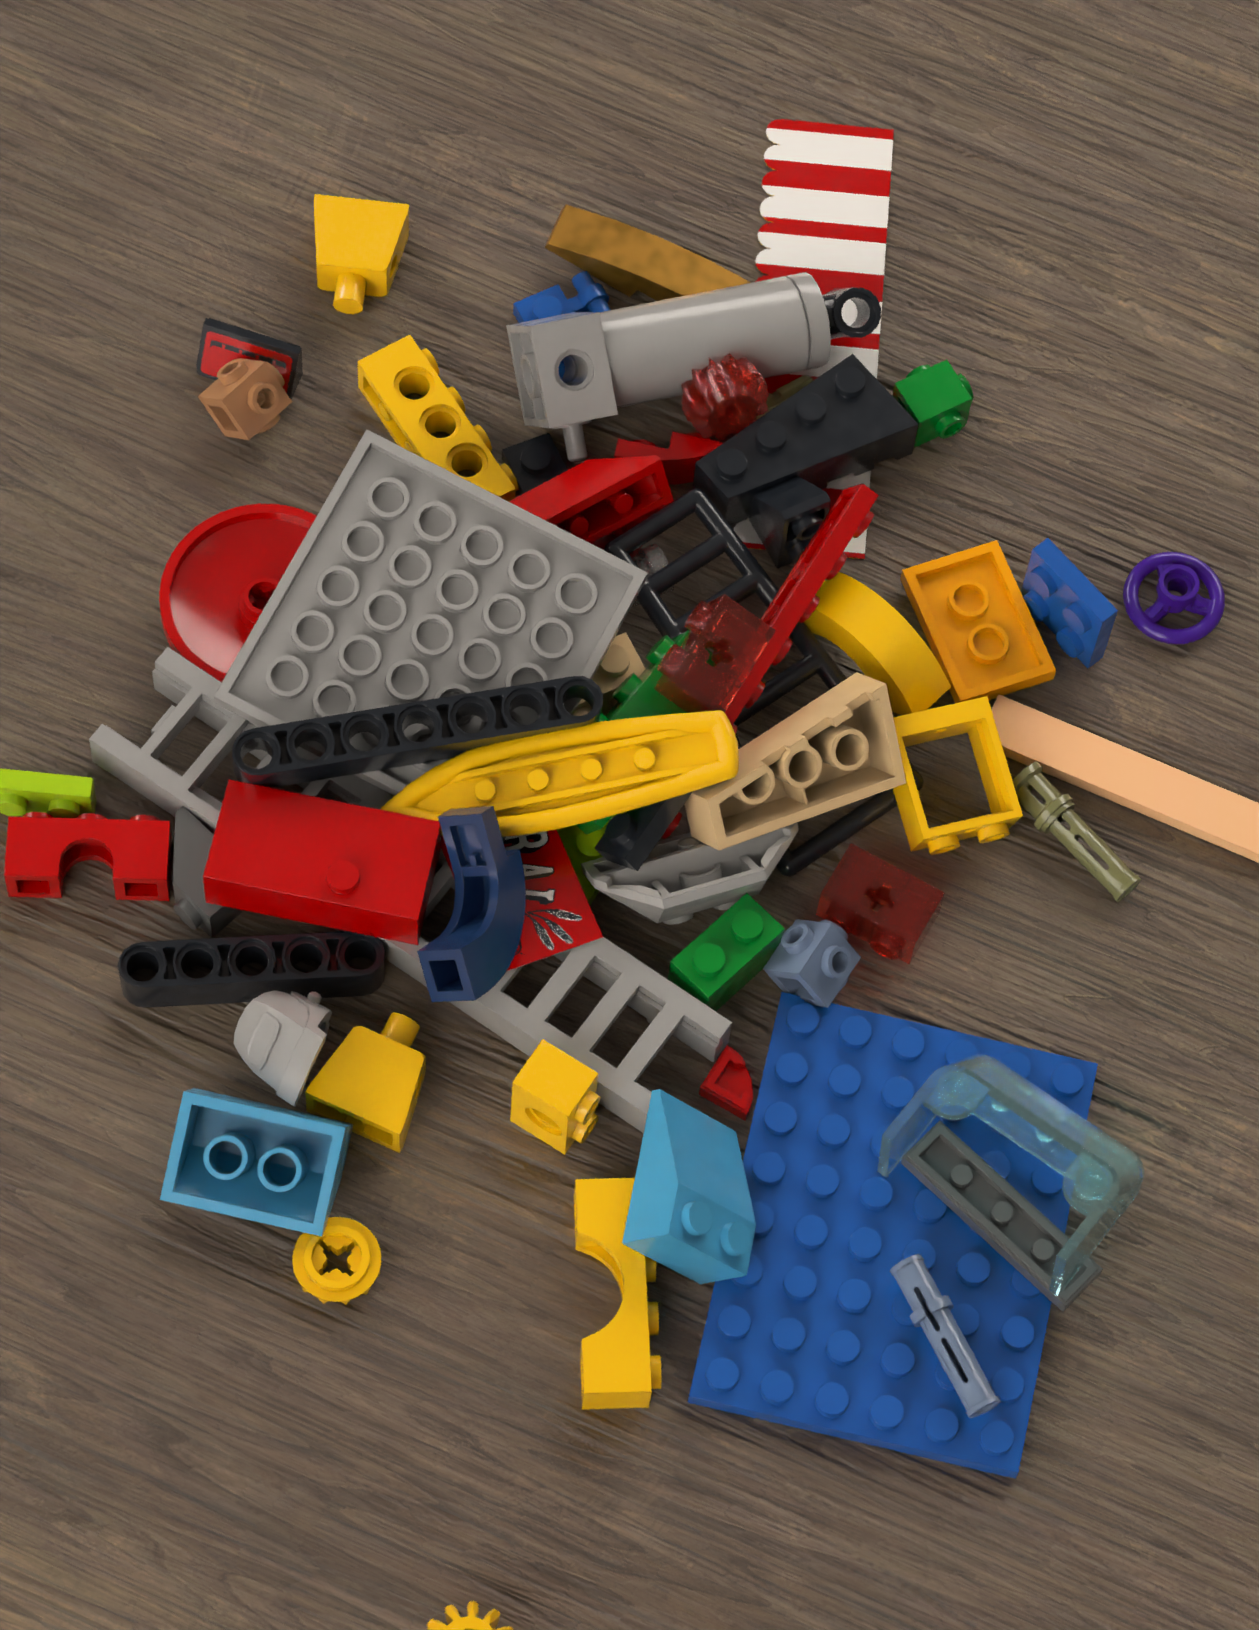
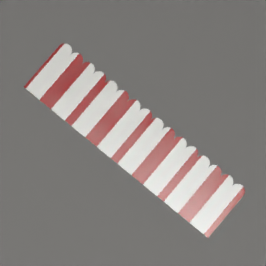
(832, 225)

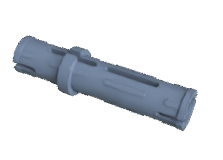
(935, 1317)

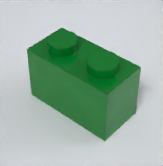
(727, 953)

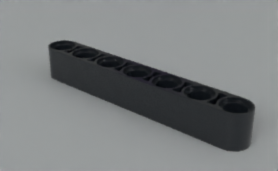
(390, 722)

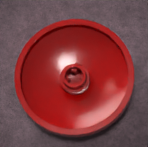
(225, 578)

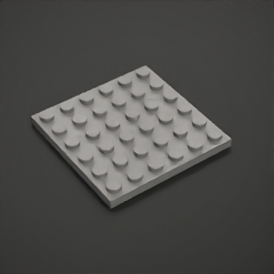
(420, 596)

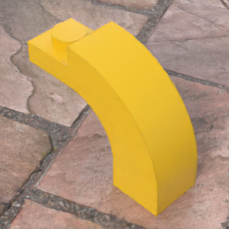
(879, 643)

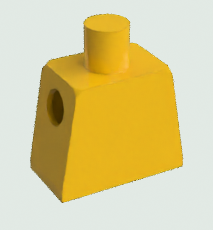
(358, 247)
(372, 1082)

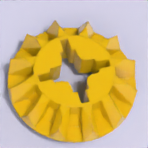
(339, 1237)

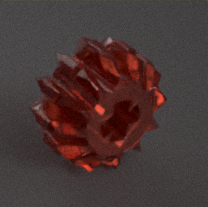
(724, 397)

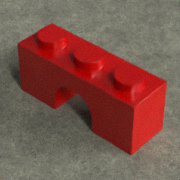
(46, 847)

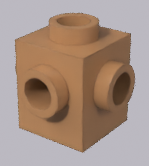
(246, 398)

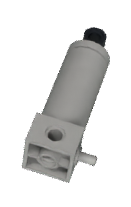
(651, 347)

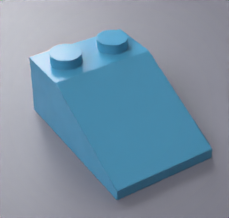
(690, 1195)

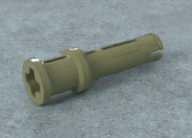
(1048, 818)

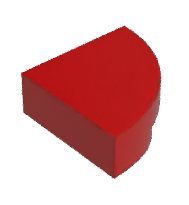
(729, 1084)

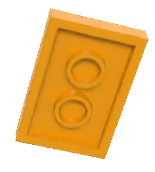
(978, 623)

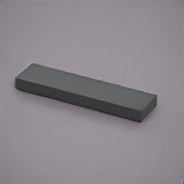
(995, 1211)

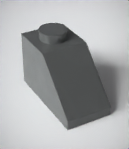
(191, 853)

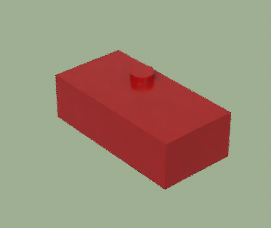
(322, 862)

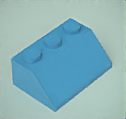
(255, 1161)

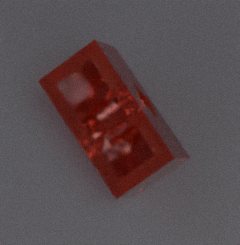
(737, 644)
(906, 903)

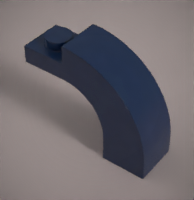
(486, 910)

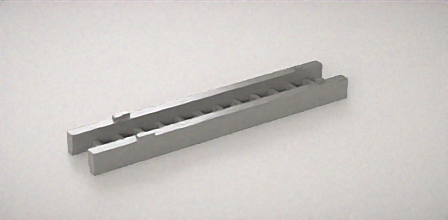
(601, 961)

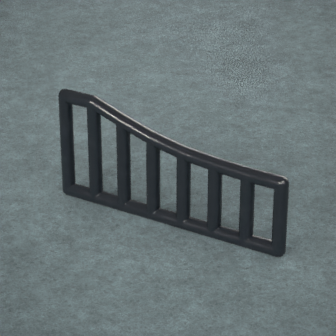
(757, 581)

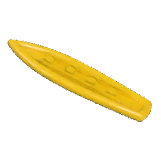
(579, 772)

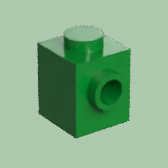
(935, 400)

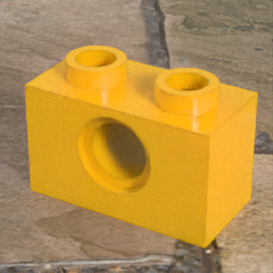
(555, 1097)

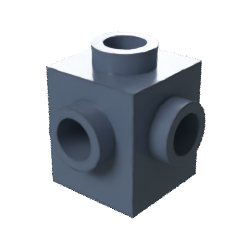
(812, 961)

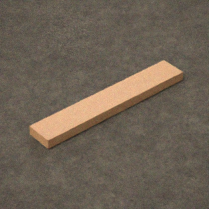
(1128, 778)

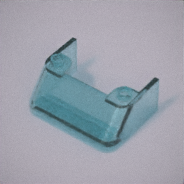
(1096, 1169)

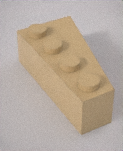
(804, 766)

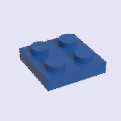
(1068, 604)

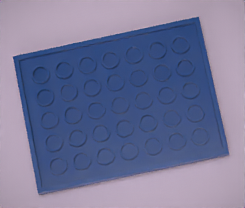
(819, 1320)

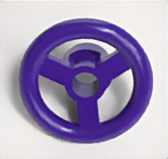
(1180, 574)

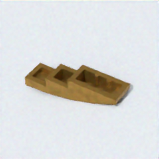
(634, 258)

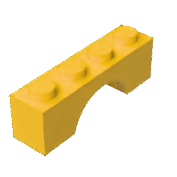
(617, 1358)

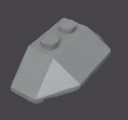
(690, 875)

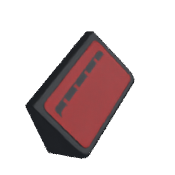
(227, 342)

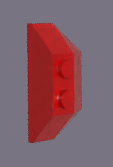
(601, 497)

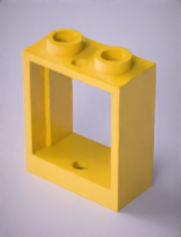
(942, 722)

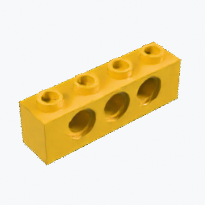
(406, 369)

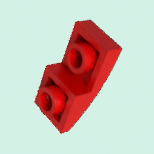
(677, 459)

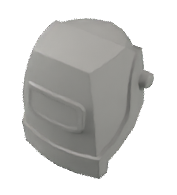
(282, 1038)

